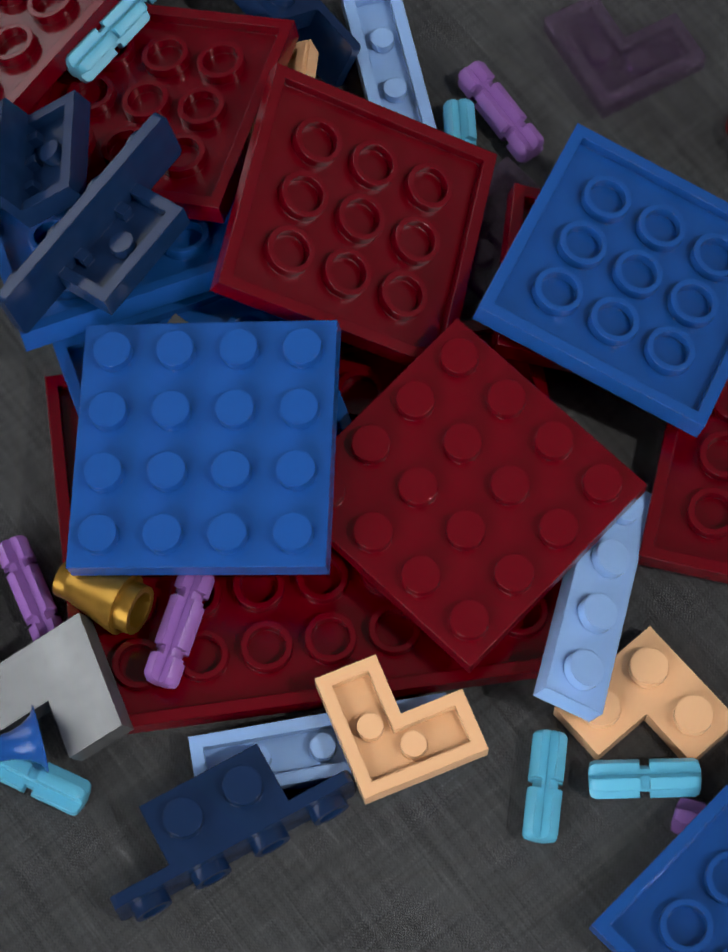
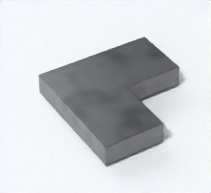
(73, 680)

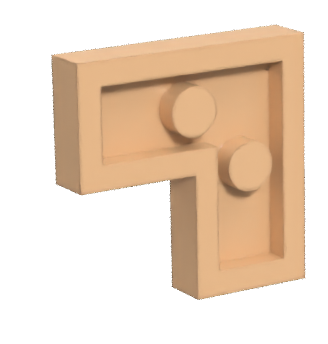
(656, 688)
(392, 747)

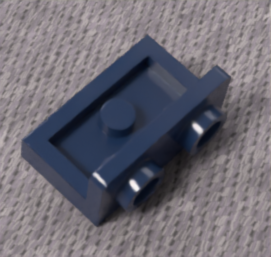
(43, 157)

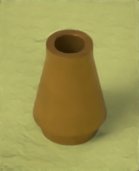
(111, 601)

